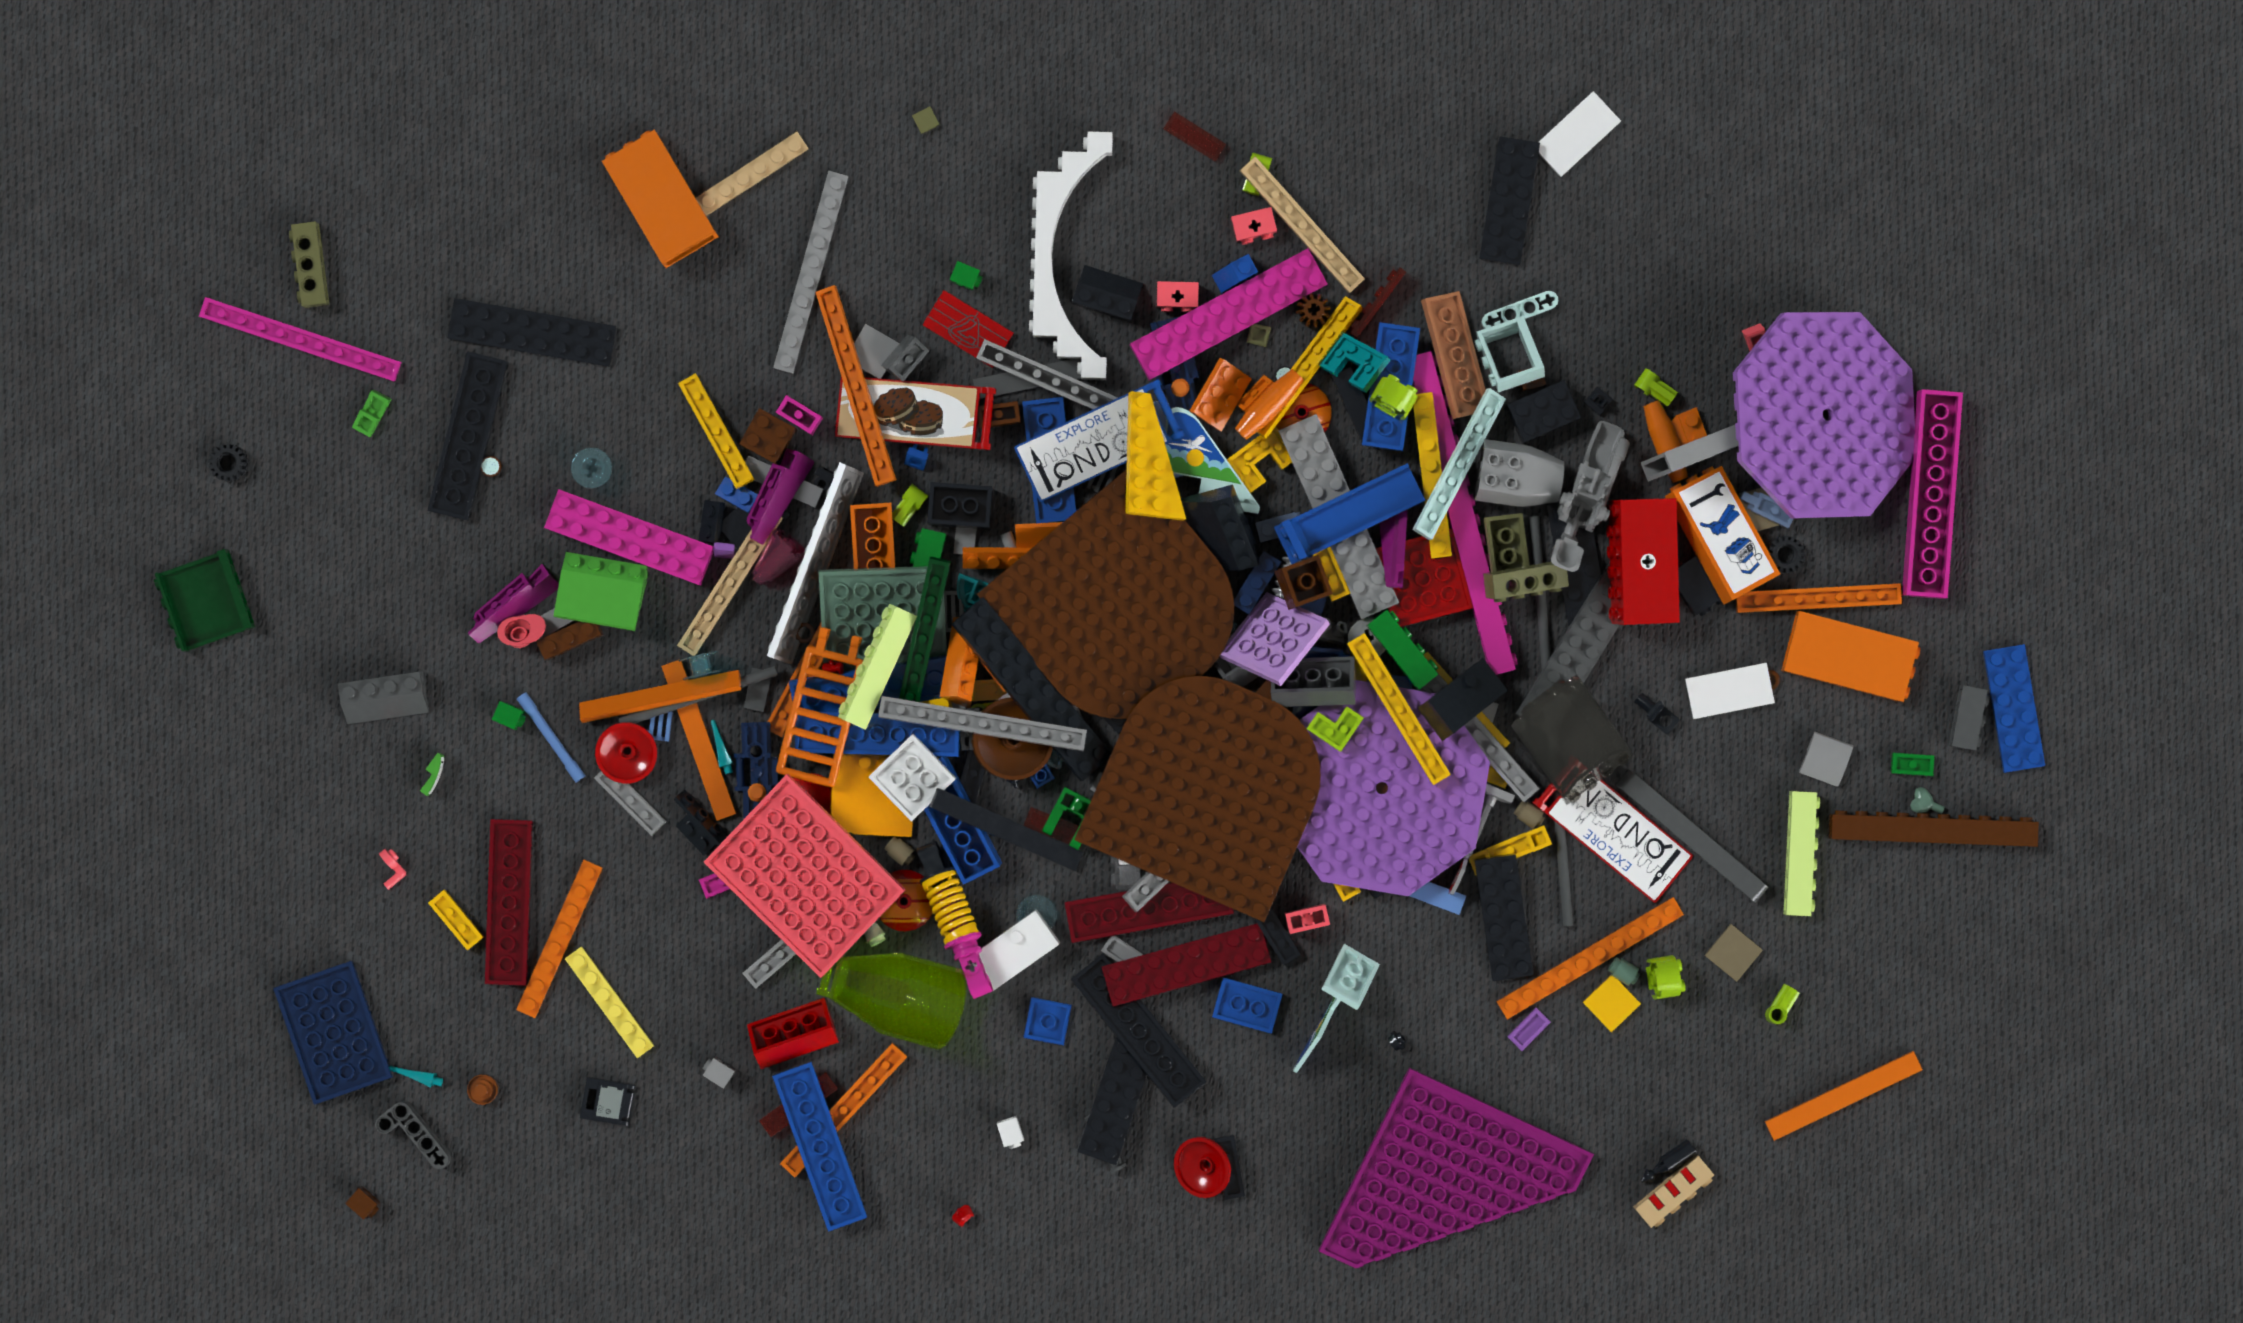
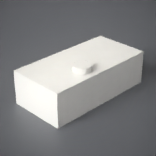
(1017, 948)

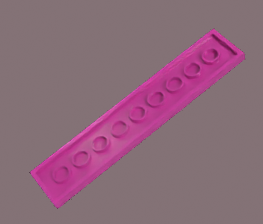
(1228, 314)

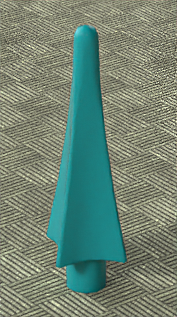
(723, 756)
(425, 1078)

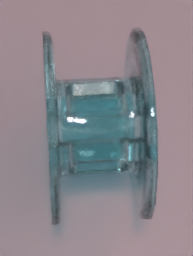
(581, 472)
(700, 665)

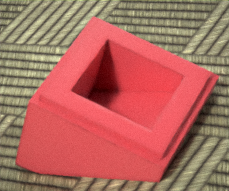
(1753, 335)

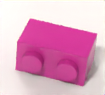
(799, 415)

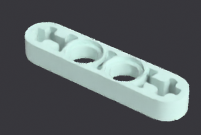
(1518, 307)

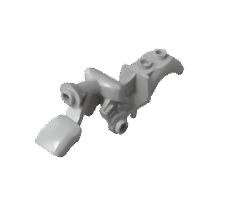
(1590, 493)

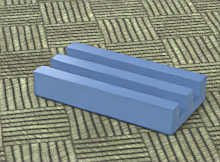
(660, 725)

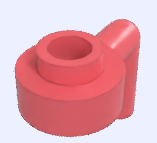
(390, 859)

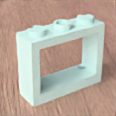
(1501, 331)

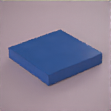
(1047, 1021)

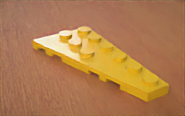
(1149, 474)

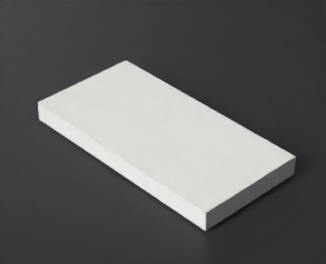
(1577, 134)
(1729, 690)

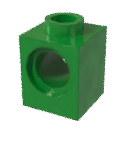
(966, 276)
(509, 715)

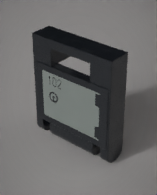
(611, 1101)

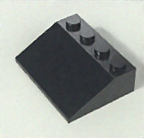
(1223, 527)

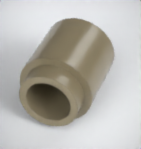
(1529, 814)
(900, 851)

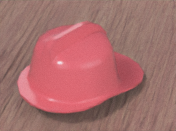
(521, 630)

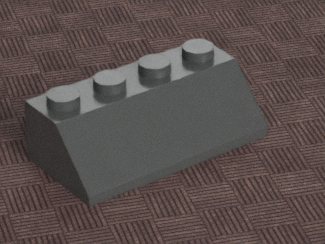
(1318, 683)
(383, 697)

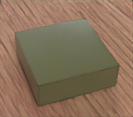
(925, 120)
(1258, 335)

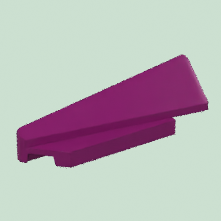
(777, 493)
(1393, 548)
(513, 601)

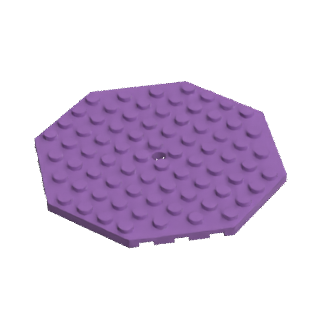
(1785, 443)
(1414, 828)

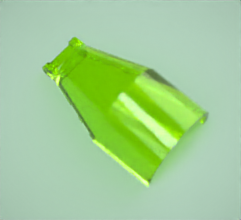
(900, 995)

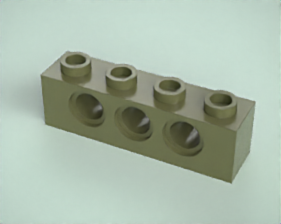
(311, 232)
(1496, 581)

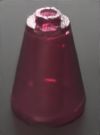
(777, 557)

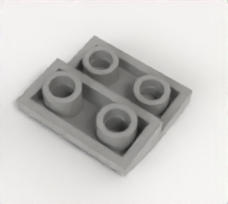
(1826, 759)

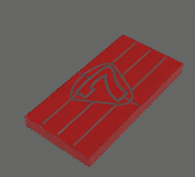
(964, 325)

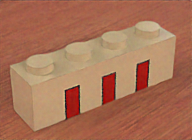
(1673, 1191)

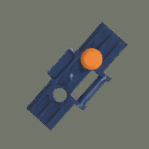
(1182, 390)
(762, 767)

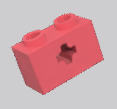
(1261, 217)
(1166, 290)
(1307, 918)

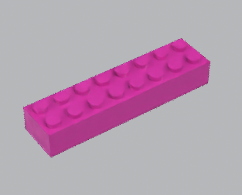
(629, 537)

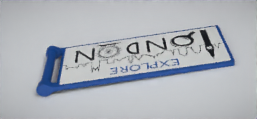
(1085, 445)

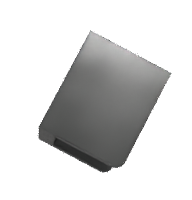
(905, 357)

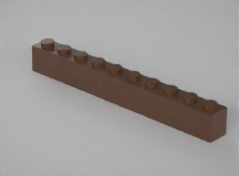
(1933, 830)

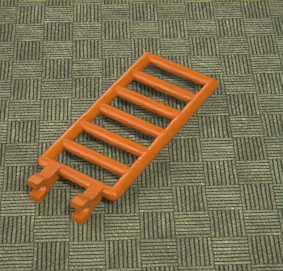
(796, 710)

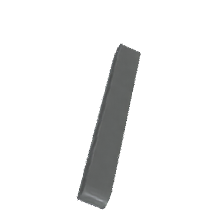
(1692, 836)

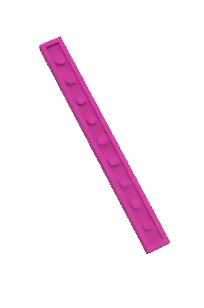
(299, 339)

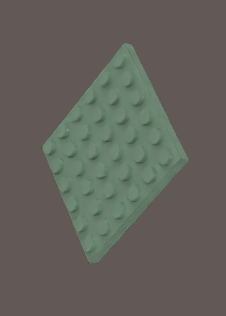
(855, 602)

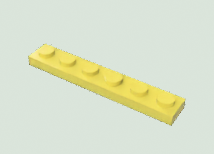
(609, 1002)

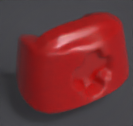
(834, 667)
(962, 1215)

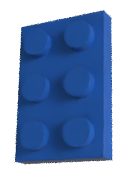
(1247, 1005)

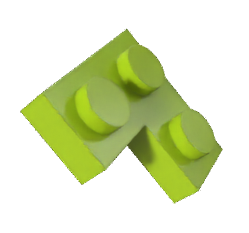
(1336, 733)

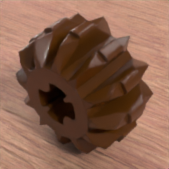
(1319, 314)

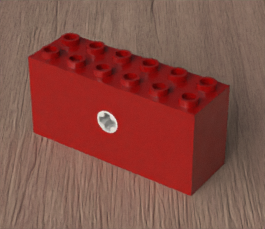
(1643, 561)

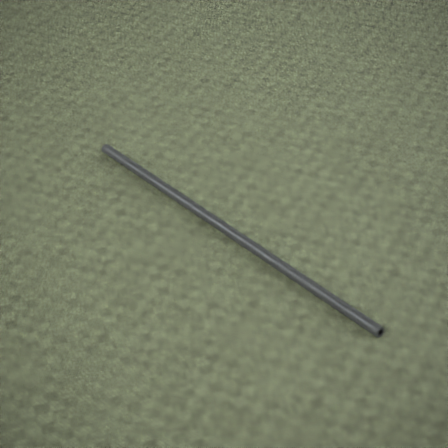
(1545, 652)

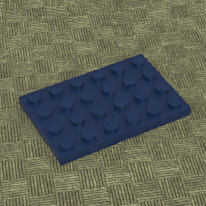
(333, 1032)

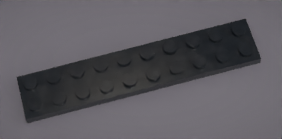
(1026, 683)

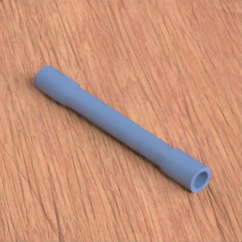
(531, 709)

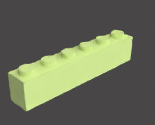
(876, 666)
(1800, 853)

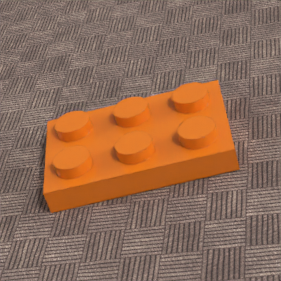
(1220, 394)

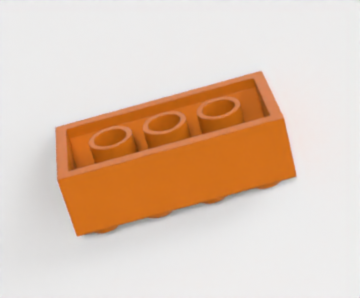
(1030, 534)
(872, 536)
(959, 671)

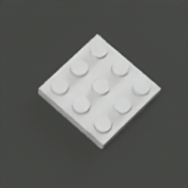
(911, 777)

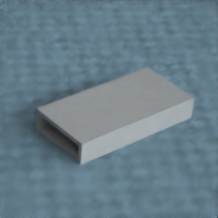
(1690, 453)

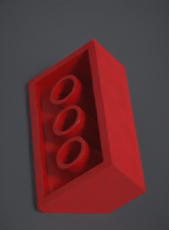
(792, 1033)

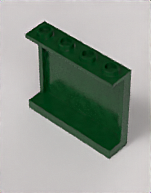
(204, 601)

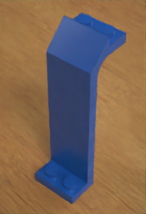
(1349, 514)

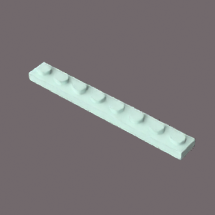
(1459, 464)

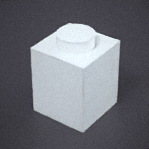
(1010, 1132)

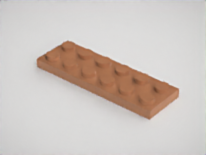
(1454, 353)

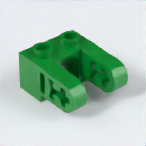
(1071, 802)

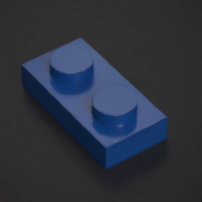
(741, 498)

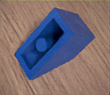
(1235, 273)

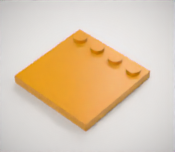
(860, 804)

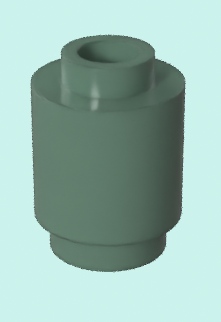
(1624, 971)

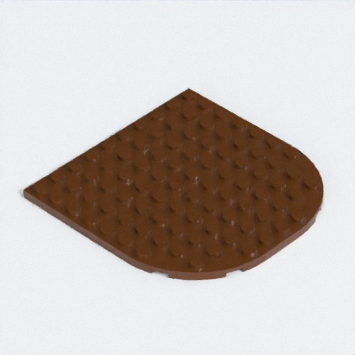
(1116, 604)
(1207, 791)

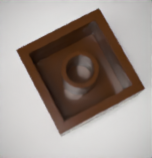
(768, 436)
(1303, 582)

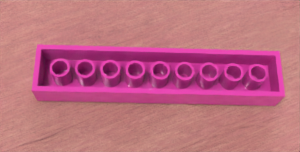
(1932, 494)

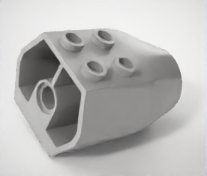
(1517, 475)

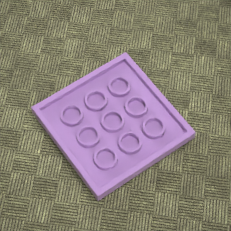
(1274, 639)

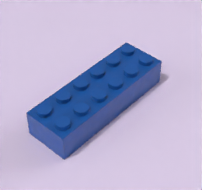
(965, 845)

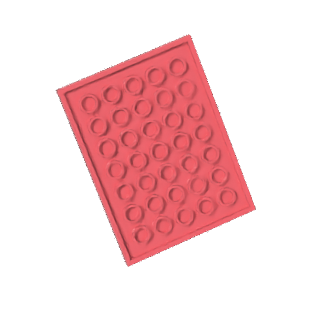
(804, 875)

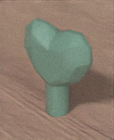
(1924, 802)

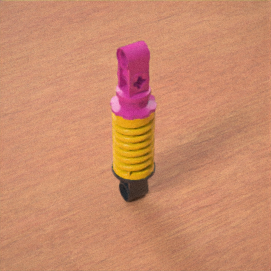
(953, 917)

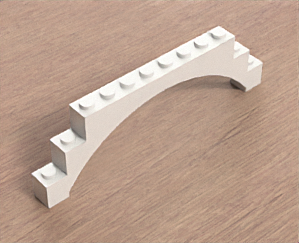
(1052, 194)

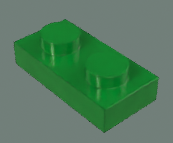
(1912, 764)

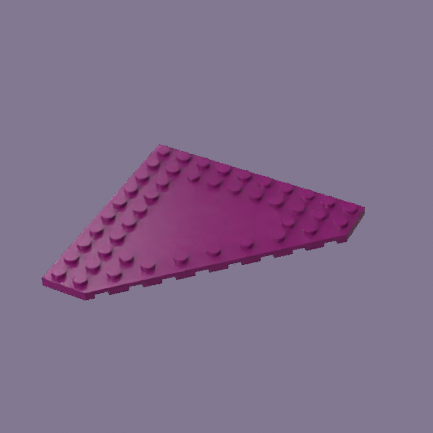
(1443, 1169)

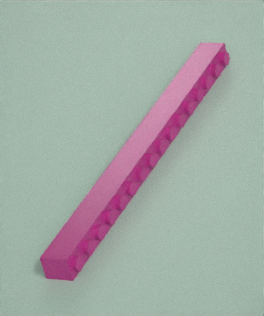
(1465, 529)

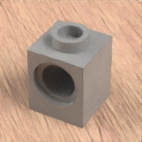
(718, 1072)

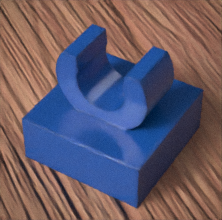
(916, 458)

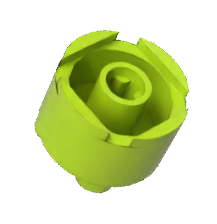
(1394, 397)
(1665, 977)

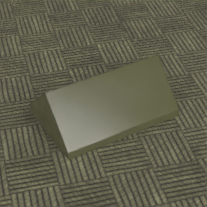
(1506, 542)

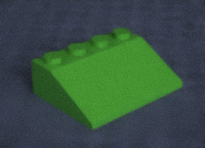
(600, 591)

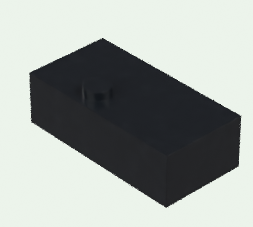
(1462, 699)

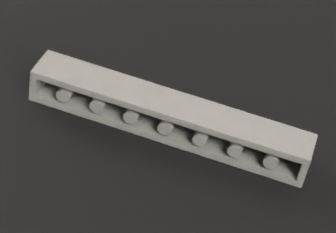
(1042, 376)

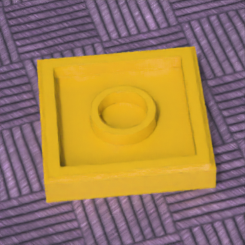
(1611, 1003)

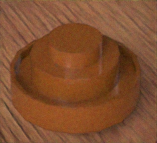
(482, 1089)

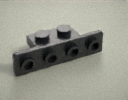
(698, 824)

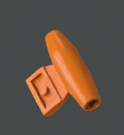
(1265, 401)
(1672, 434)

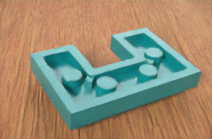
(1369, 360)

